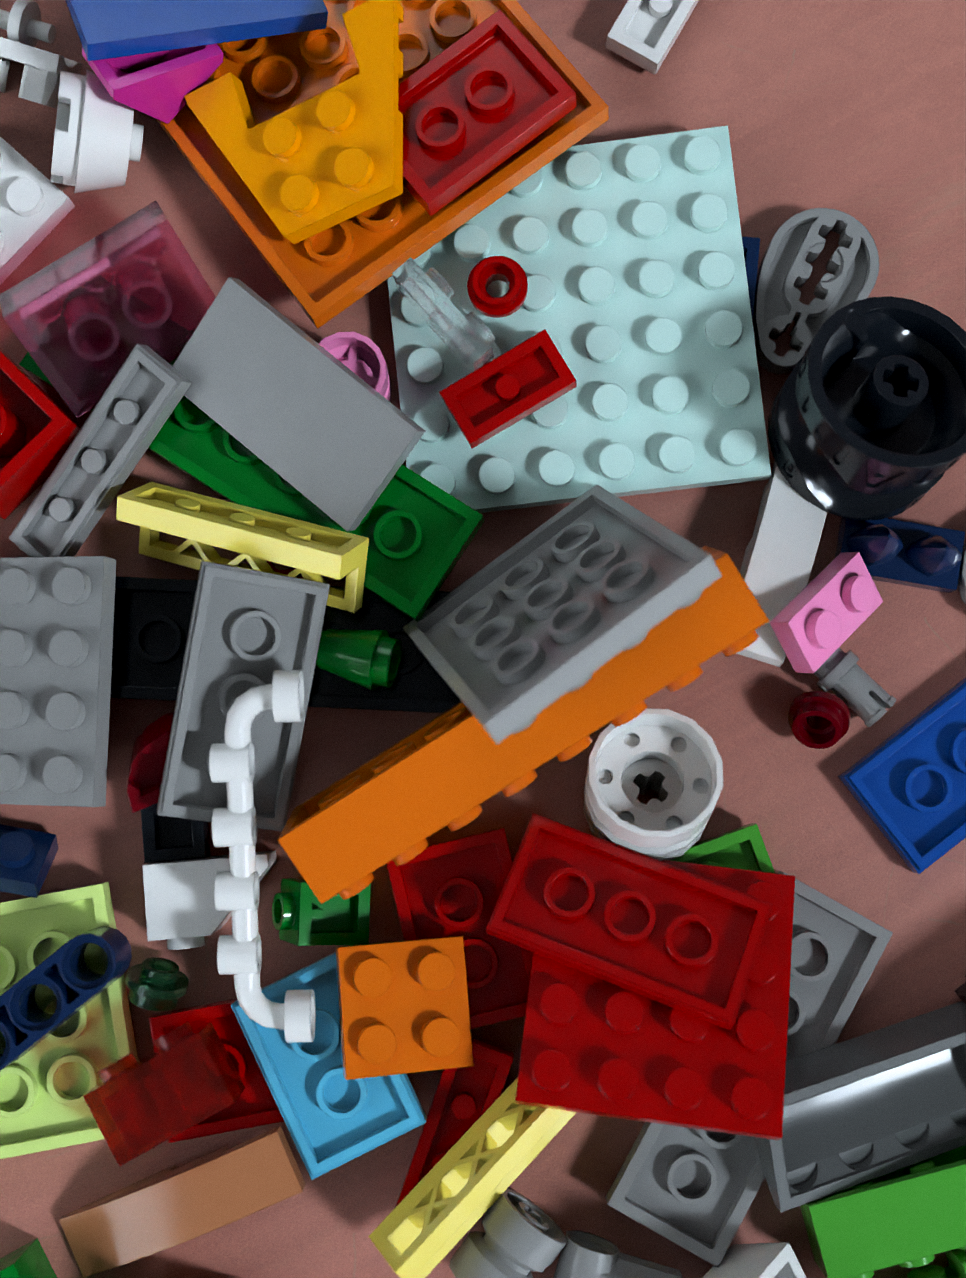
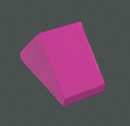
(157, 80)

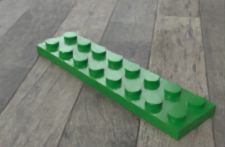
(411, 528)

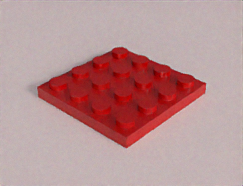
(641, 1060)

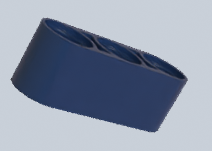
(70, 980)

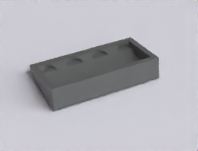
(869, 1107)

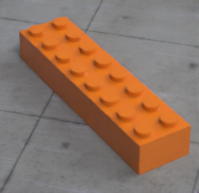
(455, 765)

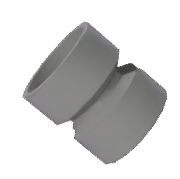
(514, 1242)

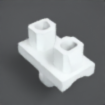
(41, 68)

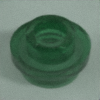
(156, 984)

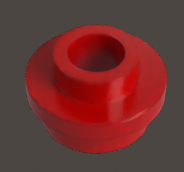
(491, 270)

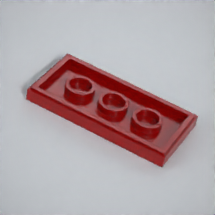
(631, 920)

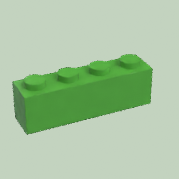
(891, 1219)

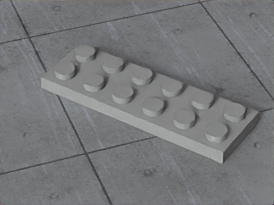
(703, 1181)

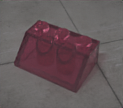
(105, 298)

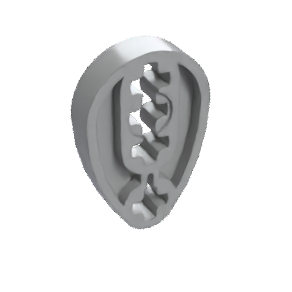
(784, 270)

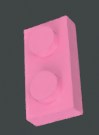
(826, 612)

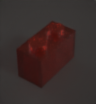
(164, 1092)

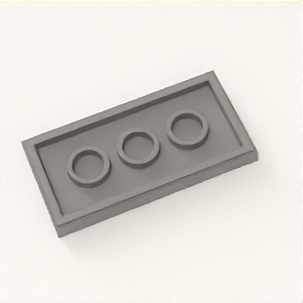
(295, 405)
(237, 637)

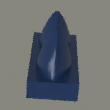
(905, 552)

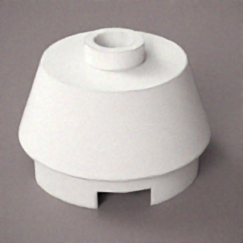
(92, 135)

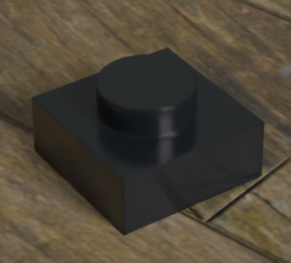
(173, 837)

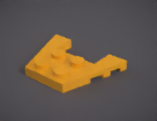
(328, 152)

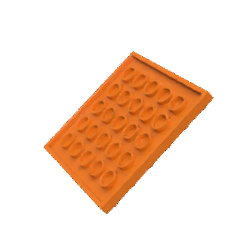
(359, 254)

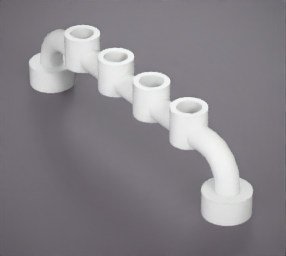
(237, 829)

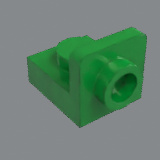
(309, 923)

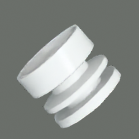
(660, 754)

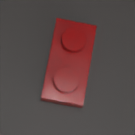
(508, 388)

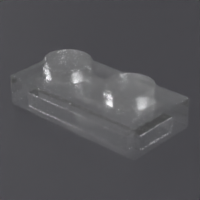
(430, 298)

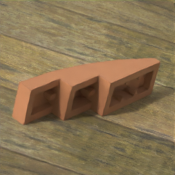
(183, 1202)

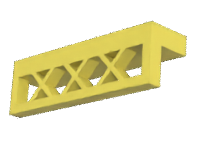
(248, 531)
(465, 1184)

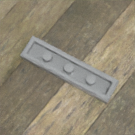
(101, 456)

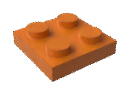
(403, 1007)

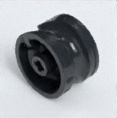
(873, 409)

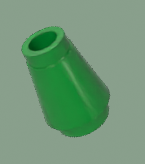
(360, 656)

